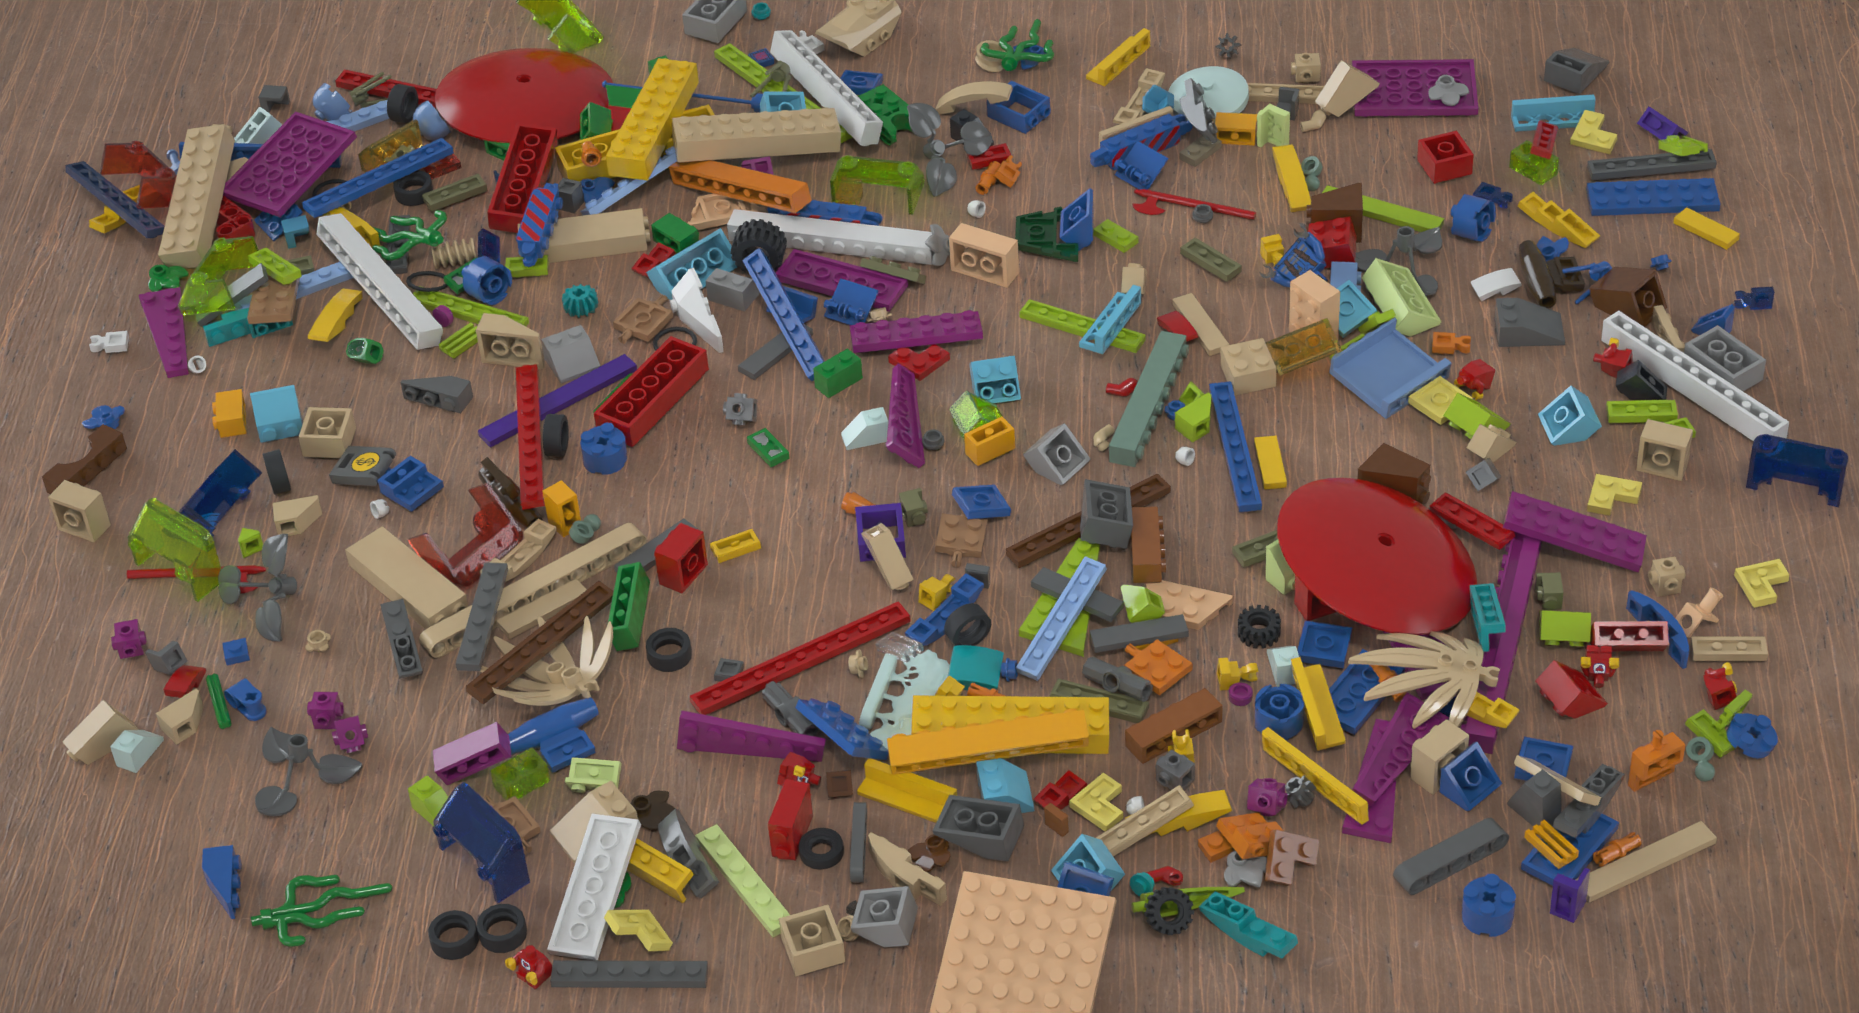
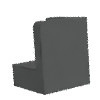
(273, 95)
(1289, 101)
(571, 194)
(1483, 474)
(167, 659)

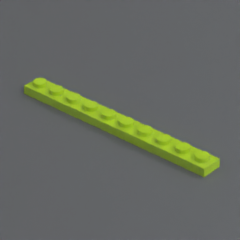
(755, 74)

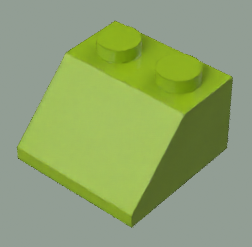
(1469, 414)
(1564, 626)

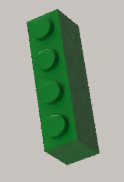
(629, 605)

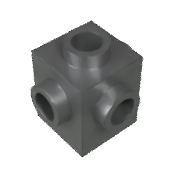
(748, 409)
(1175, 770)

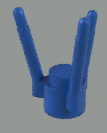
(1596, 272)

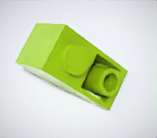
(1195, 418)
(1141, 603)

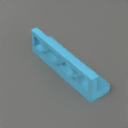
(1552, 110)
(1113, 324)

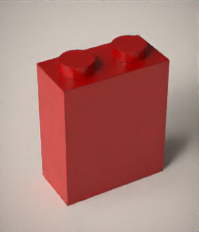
(790, 819)

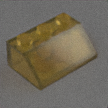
(374, 154)
(1303, 346)

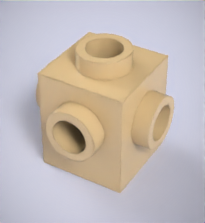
(1306, 67)
(1666, 576)

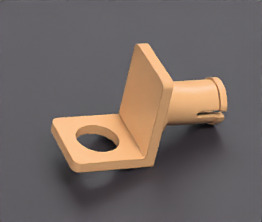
(1700, 611)

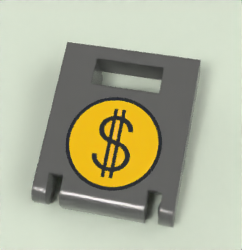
(362, 465)

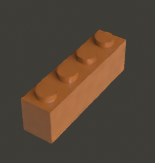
(1147, 545)
(1154, 735)

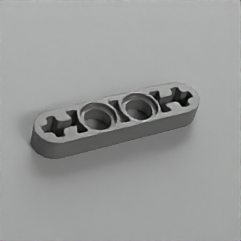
(858, 842)

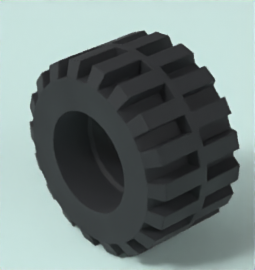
(761, 235)

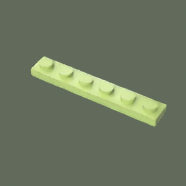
(742, 878)

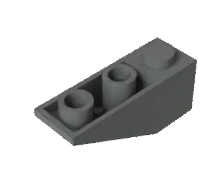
(441, 392)

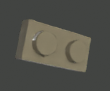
(1199, 151)

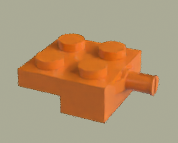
(1158, 664)
(1655, 759)

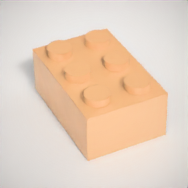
(984, 255)
(1313, 301)

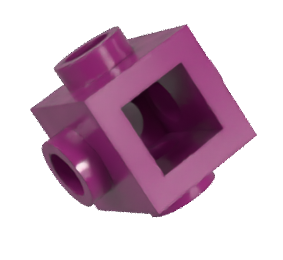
(128, 639)
(325, 709)
(345, 725)
(1266, 796)

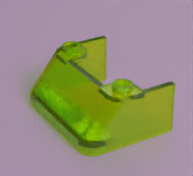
(569, 25)
(880, 173)
(205, 288)
(179, 541)

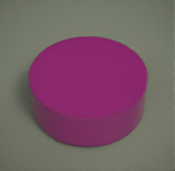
(443, 315)
(1240, 694)

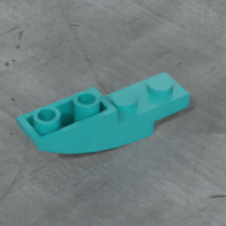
(235, 325)
(1244, 927)

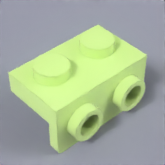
(1273, 126)
(592, 773)

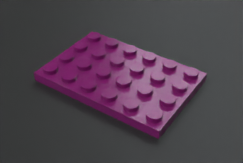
(1406, 87)
(288, 163)

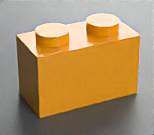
(1236, 128)
(230, 413)
(989, 441)
(561, 507)

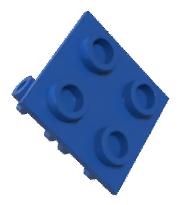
(1140, 166)
(272, 224)
(850, 302)

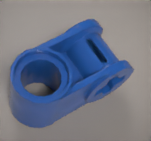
(246, 700)

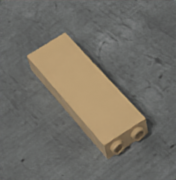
(598, 235)
(405, 576)

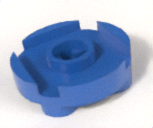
(1760, 726)

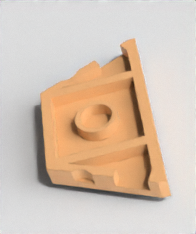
(716, 210)
(1194, 603)

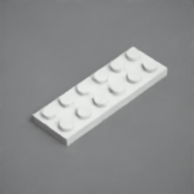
(594, 887)

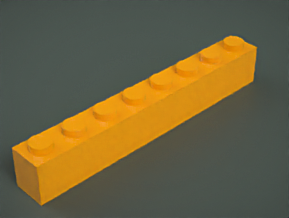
(987, 741)

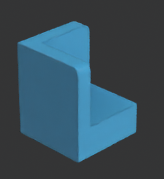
(1156, 99)
(294, 227)

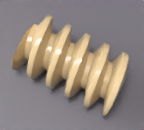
(453, 253)

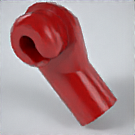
(1123, 389)
(1167, 875)

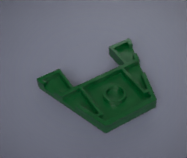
(1038, 235)

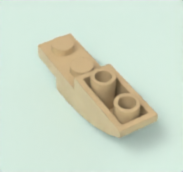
(897, 868)

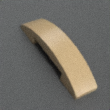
(993, 91)
(1134, 106)
(528, 550)

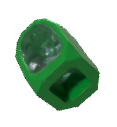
(365, 350)

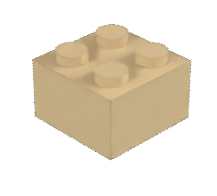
(1248, 366)
(326, 432)
(1664, 450)
(79, 511)
(1434, 752)
(812, 940)

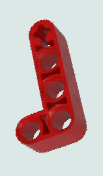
(233, 221)

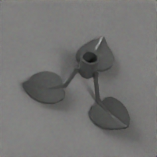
(942, 175)
(1425, 242)
(268, 617)
(282, 746)

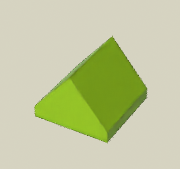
(1190, 394)
(250, 542)

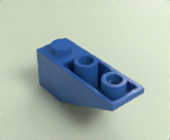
(221, 876)

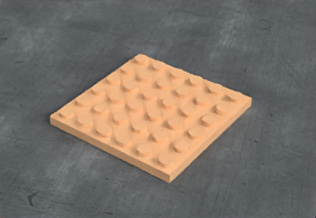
(1022, 948)

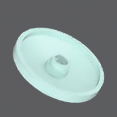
(1223, 89)

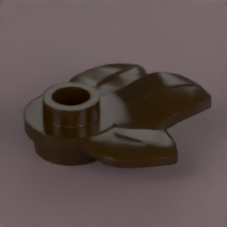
(652, 808)

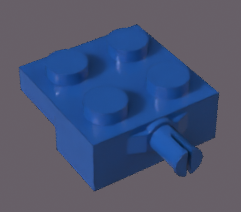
(409, 483)

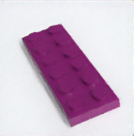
(824, 274)
(916, 331)
(1575, 531)

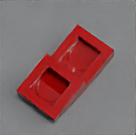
(658, 255)
(1177, 323)
(184, 680)
(1061, 791)

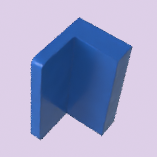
(803, 303)

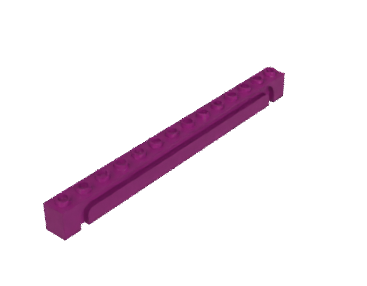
(1513, 599)

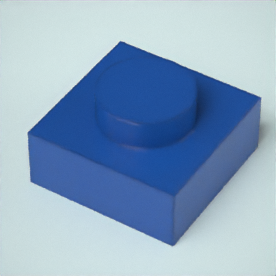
(236, 651)

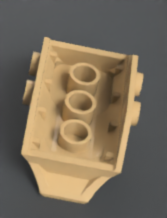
(862, 25)

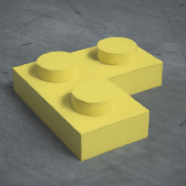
(1589, 134)
(1608, 489)
(1757, 581)
(1095, 804)
(639, 923)

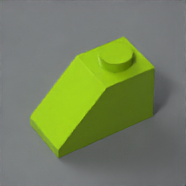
(427, 798)

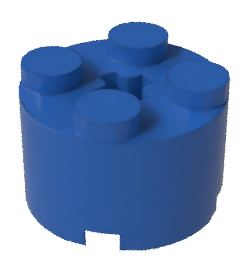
(1473, 217)
(486, 280)
(603, 449)
(1279, 710)
(1488, 905)

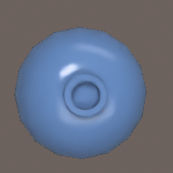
(329, 104)
(430, 122)

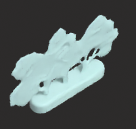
(931, 673)

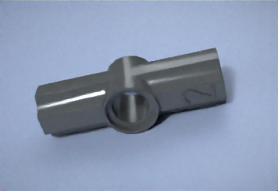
(1117, 679)
(785, 709)

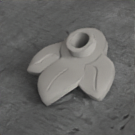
(1447, 90)
(939, 244)
(1244, 870)

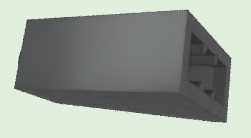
(1538, 799)

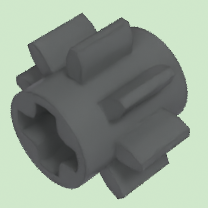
(1224, 42)
(1300, 791)

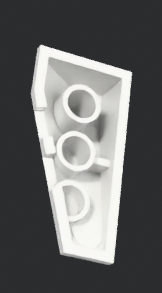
(694, 309)

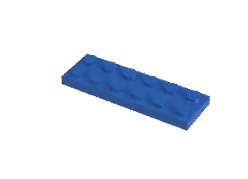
(1652, 196)

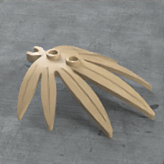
(1456, 663)
(562, 678)

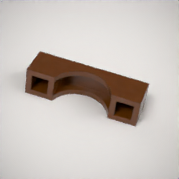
(105, 448)

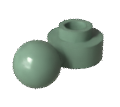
(1311, 168)
(583, 530)
(1704, 770)

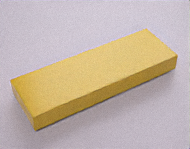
(1706, 228)
(1270, 462)

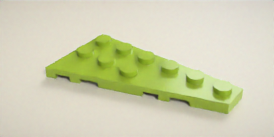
(1076, 637)

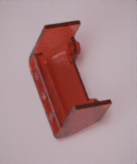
(133, 158)
(495, 539)

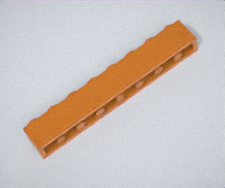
(742, 184)

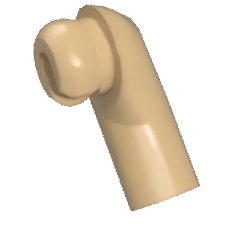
(1315, 123)
(1100, 437)

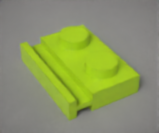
(1683, 146)

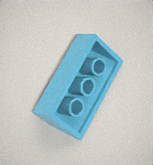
(703, 256)

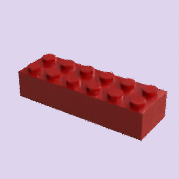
(523, 170)
(653, 389)

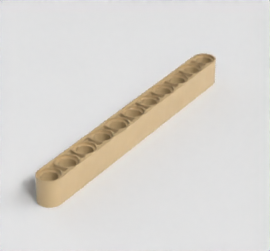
(578, 565)

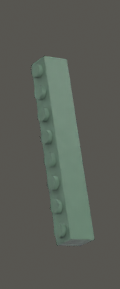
(1148, 399)

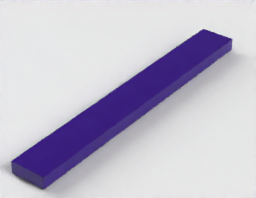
(562, 397)

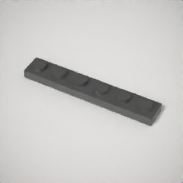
(1650, 165)
(482, 617)
(629, 974)

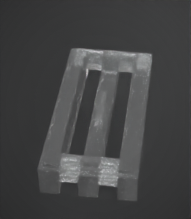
(901, 652)

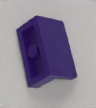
(1659, 124)
(1569, 895)

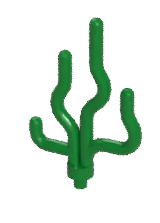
(1010, 58)
(426, 236)
(293, 913)

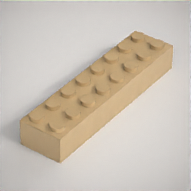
(756, 134)
(196, 196)

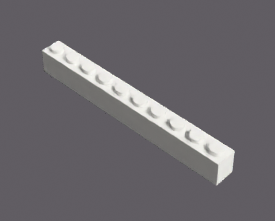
(827, 87)
(843, 237)
(379, 281)
(1694, 379)

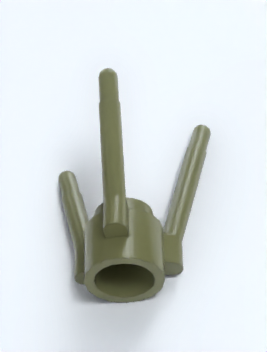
(778, 73)
(359, 94)

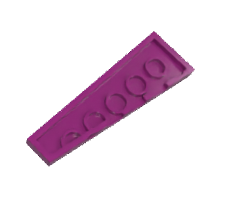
(167, 329)
(904, 425)
(727, 736)
(1394, 749)
(1382, 811)

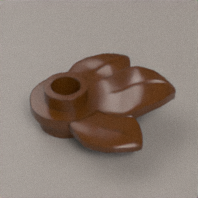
(930, 853)

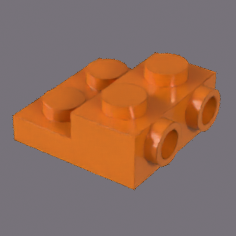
(1248, 834)

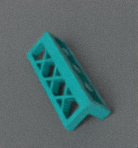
(1486, 613)

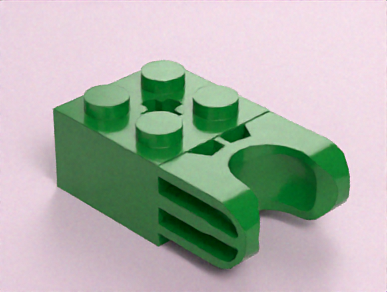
(889, 109)

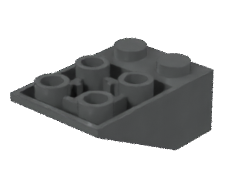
(1573, 69)

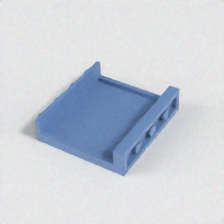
(1386, 369)

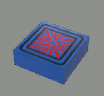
(762, 57)

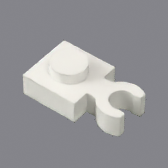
(812, 42)
(111, 342)

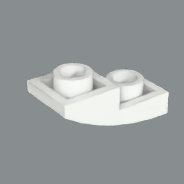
(1495, 282)

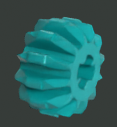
(580, 300)

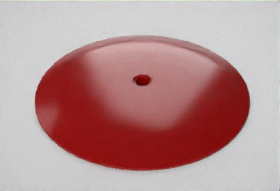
(520, 86)
(1376, 556)

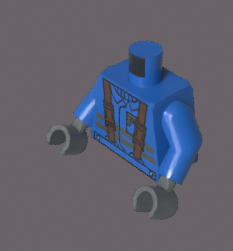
(1301, 257)

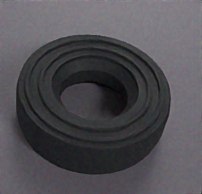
(825, 860)

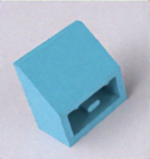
(995, 379)

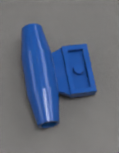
(557, 734)

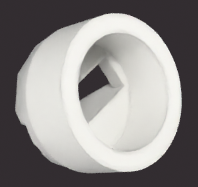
(976, 208)
(200, 362)
(1185, 455)
(378, 508)
(1134, 804)

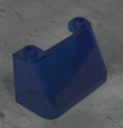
(1798, 463)

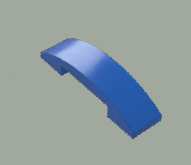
(1646, 609)
(932, 628)

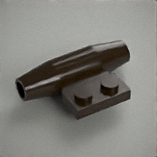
(1545, 275)
(508, 493)

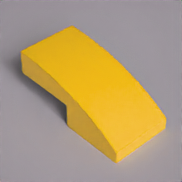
(1492, 713)

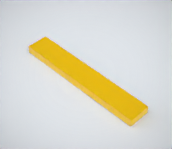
(1325, 783)

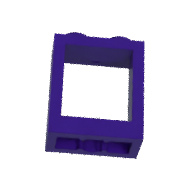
(872, 515)

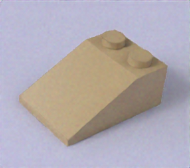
(508, 342)
(603, 801)

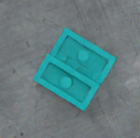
(976, 665)

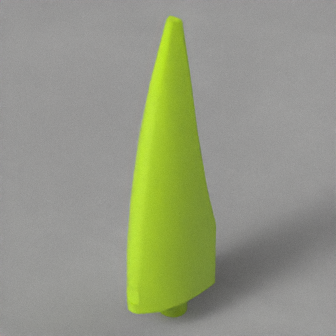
(1197, 896)

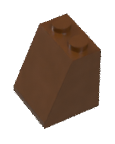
(1338, 203)
(1630, 292)
(1398, 471)

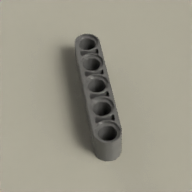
(1451, 856)

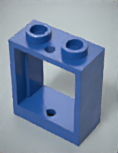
(1027, 97)

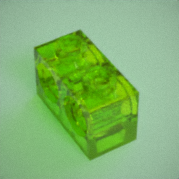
(1533, 166)
(520, 775)

